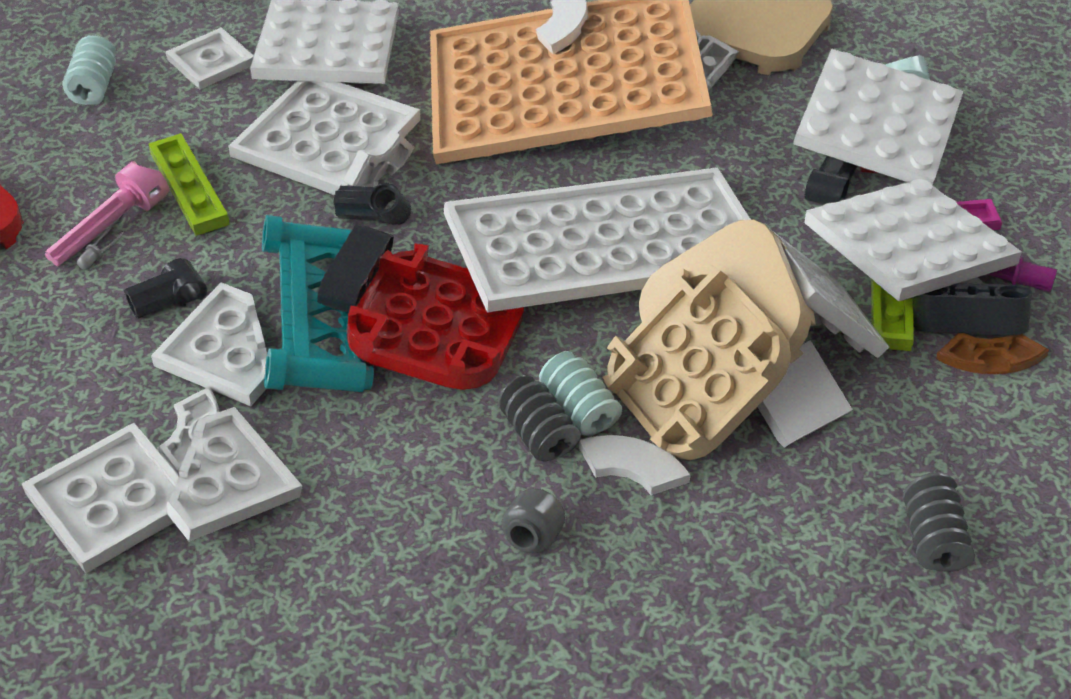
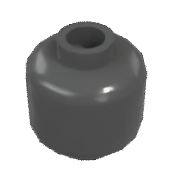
(533, 520)

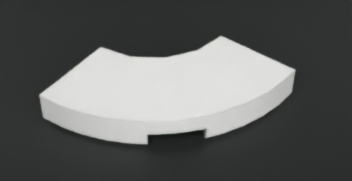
(563, 25)
(374, 164)
(188, 413)
(635, 460)

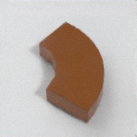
(992, 356)

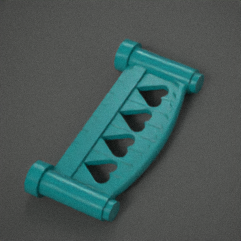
(300, 360)

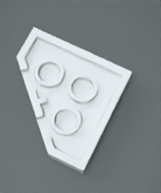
(219, 346)
(227, 477)

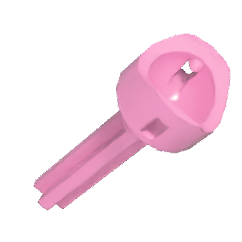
(134, 185)

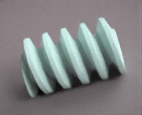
(89, 70)
(580, 393)

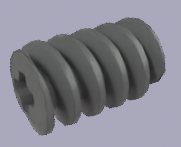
(538, 418)
(938, 523)

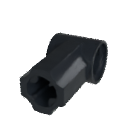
(830, 181)
(370, 203)
(176, 284)

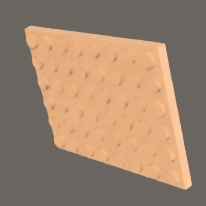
(509, 93)

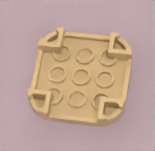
(764, 31)
(757, 263)
(698, 363)

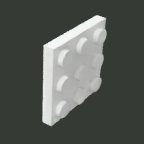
(833, 304)
(105, 496)

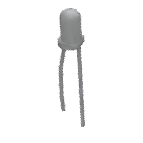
(93, 252)

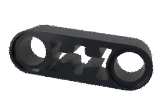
(353, 268)
(974, 309)

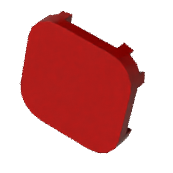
(430, 322)

